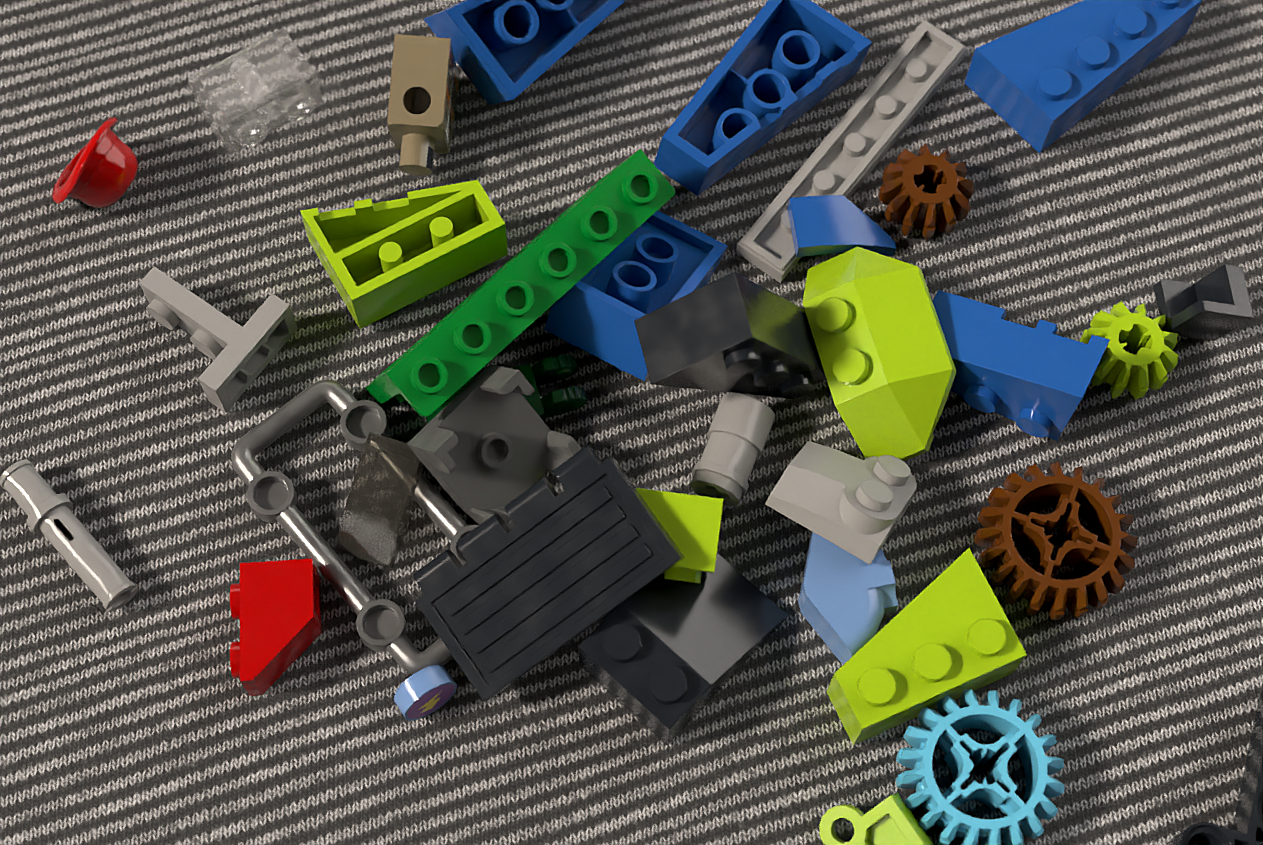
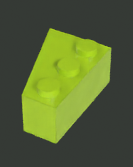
(405, 247)
(933, 648)

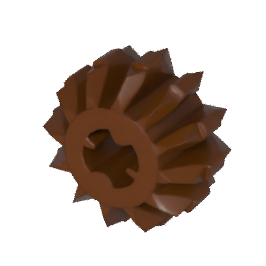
(946, 188)

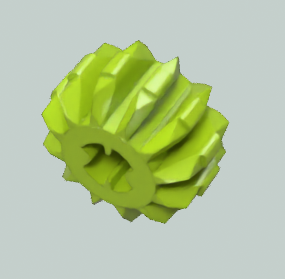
(1150, 346)

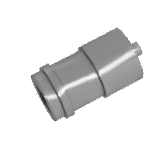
(732, 448)

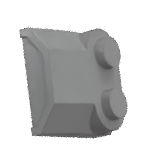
(845, 497)

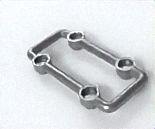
(275, 500)

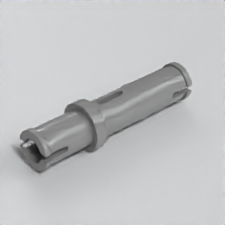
(53, 517)

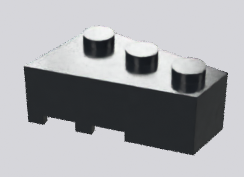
(731, 341)

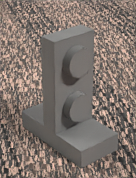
(236, 350)

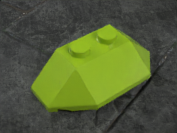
(880, 350)

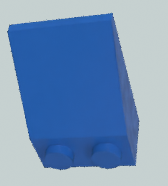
(638, 277)

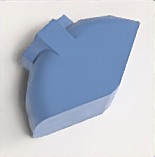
(845, 596)

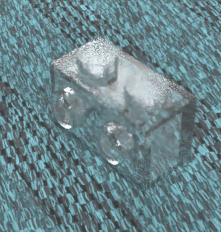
(256, 91)

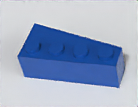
(1073, 61)

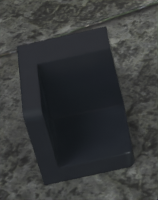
(1205, 307)

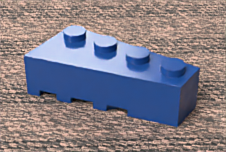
(514, 41)
(764, 83)

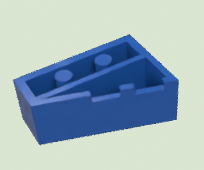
(1016, 367)

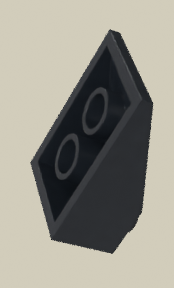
(679, 645)

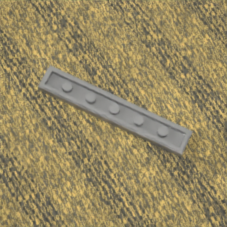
(856, 141)

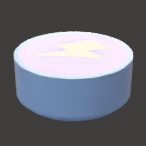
(425, 692)

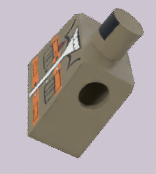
(422, 100)

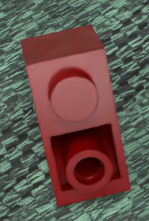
(277, 619)

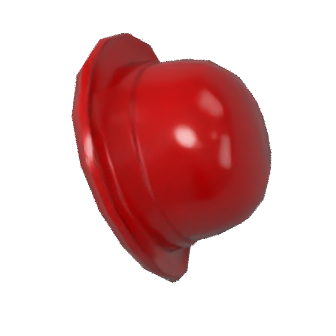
(99, 170)

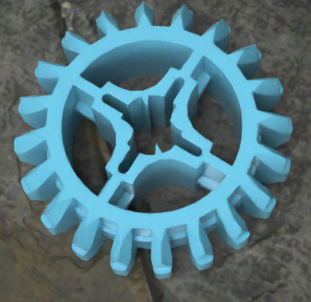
(963, 754)

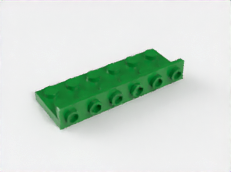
(524, 287)

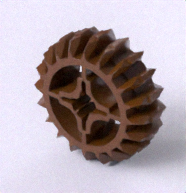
(1102, 551)

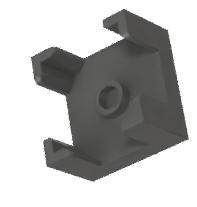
(490, 444)

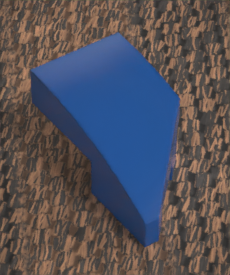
(834, 226)

